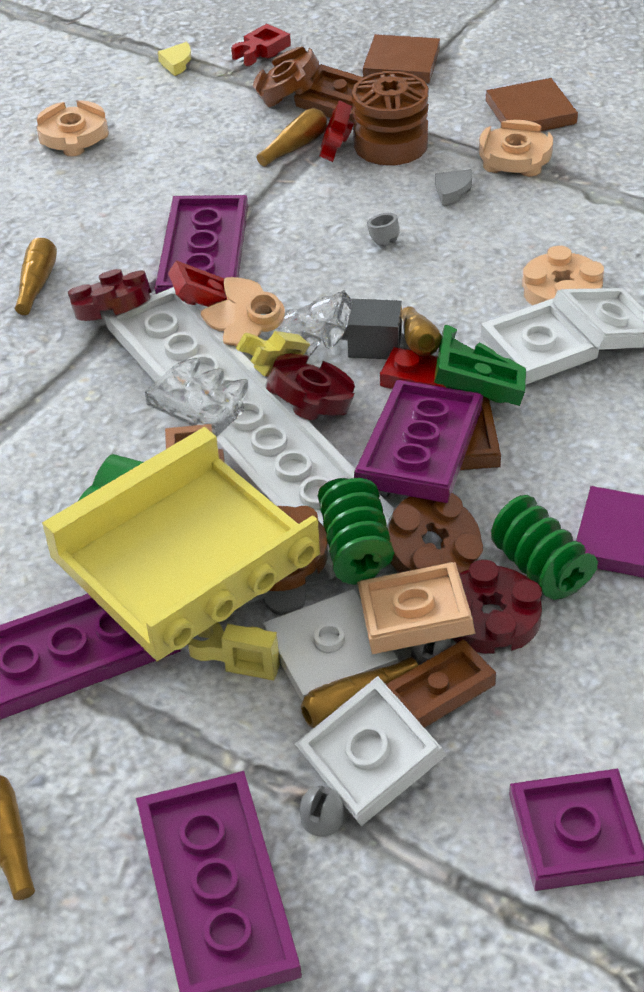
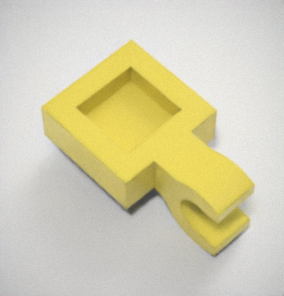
(267, 351)
(241, 648)

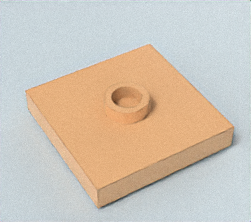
(415, 608)

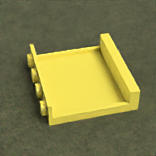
(178, 544)

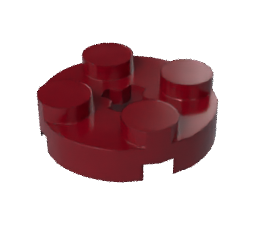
(111, 293)
(310, 388)
(516, 596)

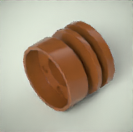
(390, 117)

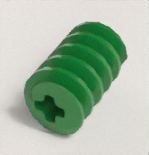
(355, 528)
(542, 548)

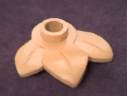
(243, 309)

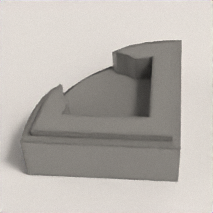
(452, 185)

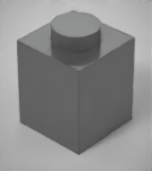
(373, 328)

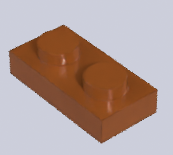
(443, 683)

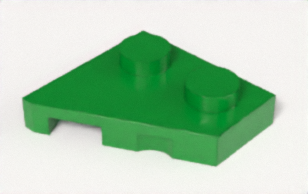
(478, 370)

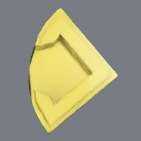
(175, 58)

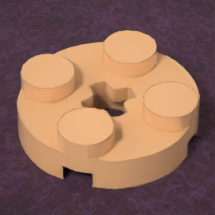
(72, 127)
(515, 148)
(559, 266)

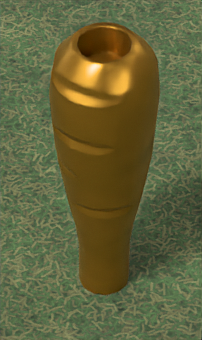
(298, 133)
(35, 271)
(420, 332)
(329, 697)
(12, 844)

